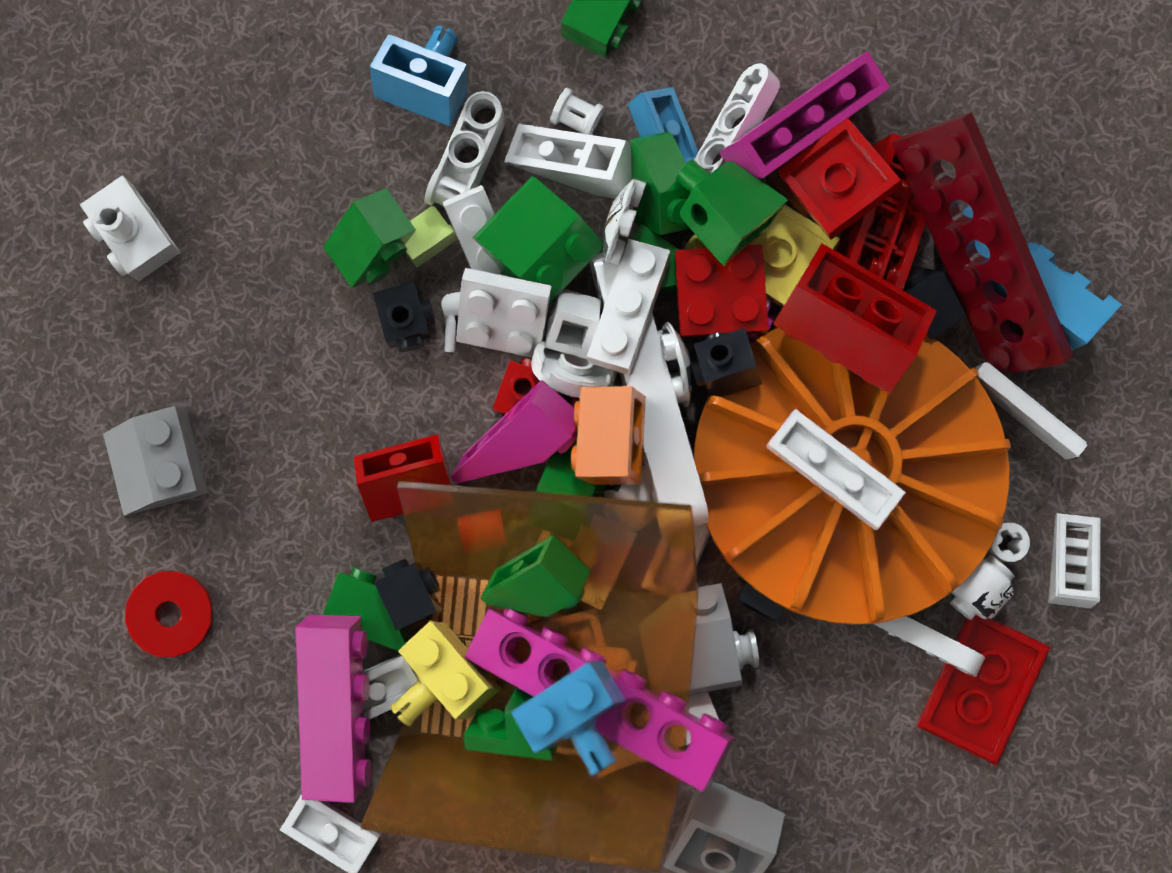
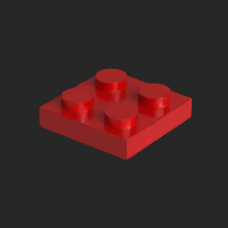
(839, 178)
(719, 295)

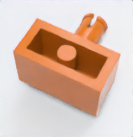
(609, 435)

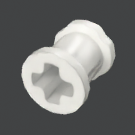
(568, 102)
(1017, 547)

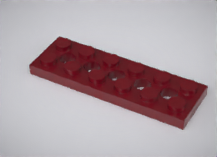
(997, 228)

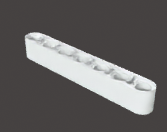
(665, 445)

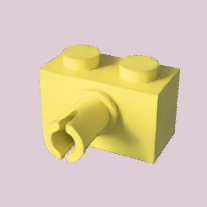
(442, 676)

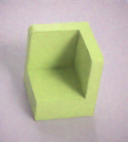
(430, 236)

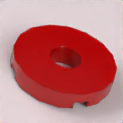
(143, 611)

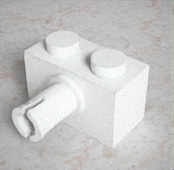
(129, 229)

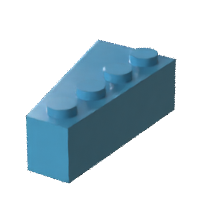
(1075, 306)

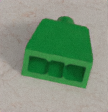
(727, 207)

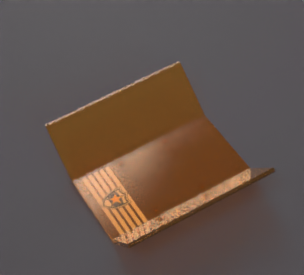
(633, 613)

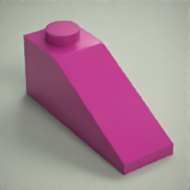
(522, 437)

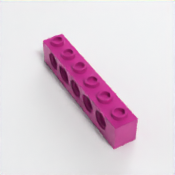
(698, 765)

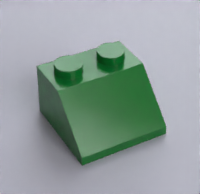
(539, 238)

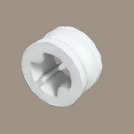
(747, 648)

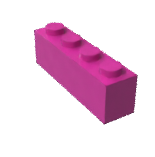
(807, 117)
(332, 707)

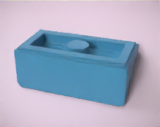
(661, 112)

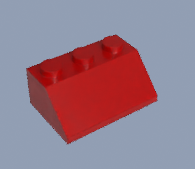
(856, 318)

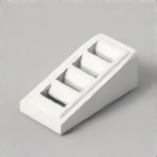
(1091, 579)

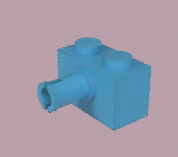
(421, 77)
(570, 712)

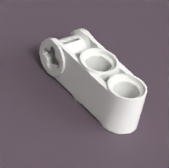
(457, 177)

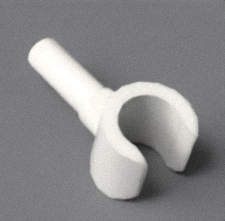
(450, 309)

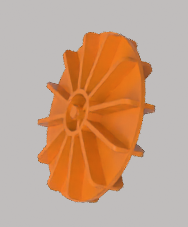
(804, 548)

